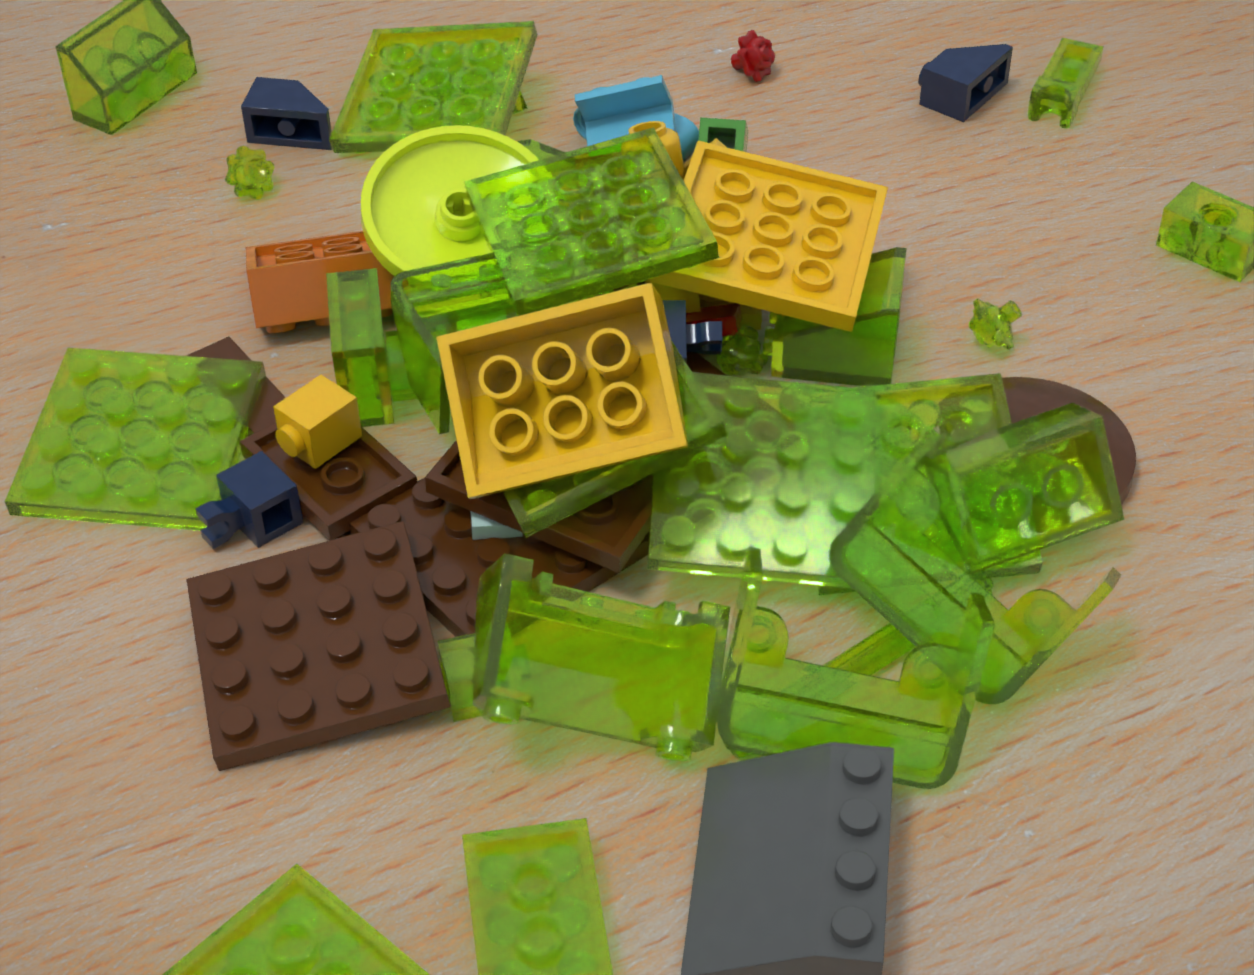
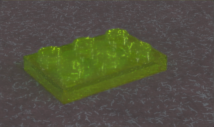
(536, 901)

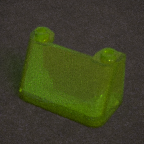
(596, 661)

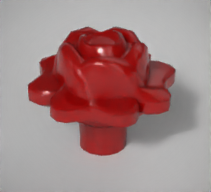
(754, 56)

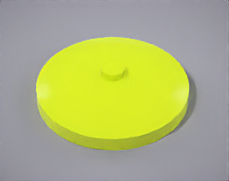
(417, 196)

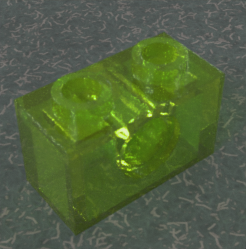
(1209, 231)

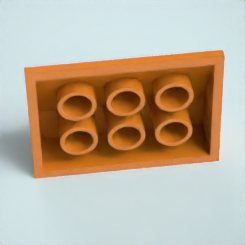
(291, 280)

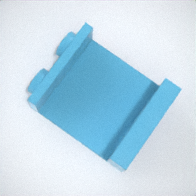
(617, 108)

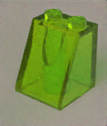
(838, 356)

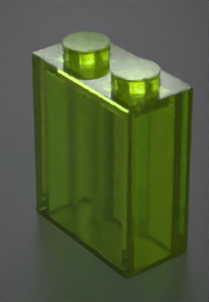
(360, 343)

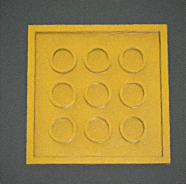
(783, 235)

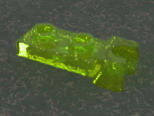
(1065, 81)

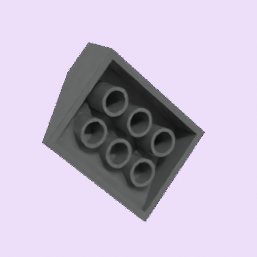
(793, 864)

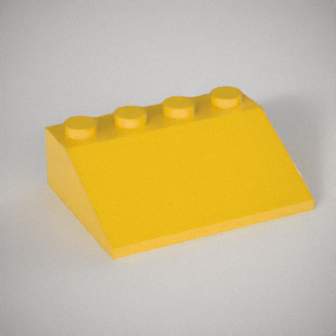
(563, 390)

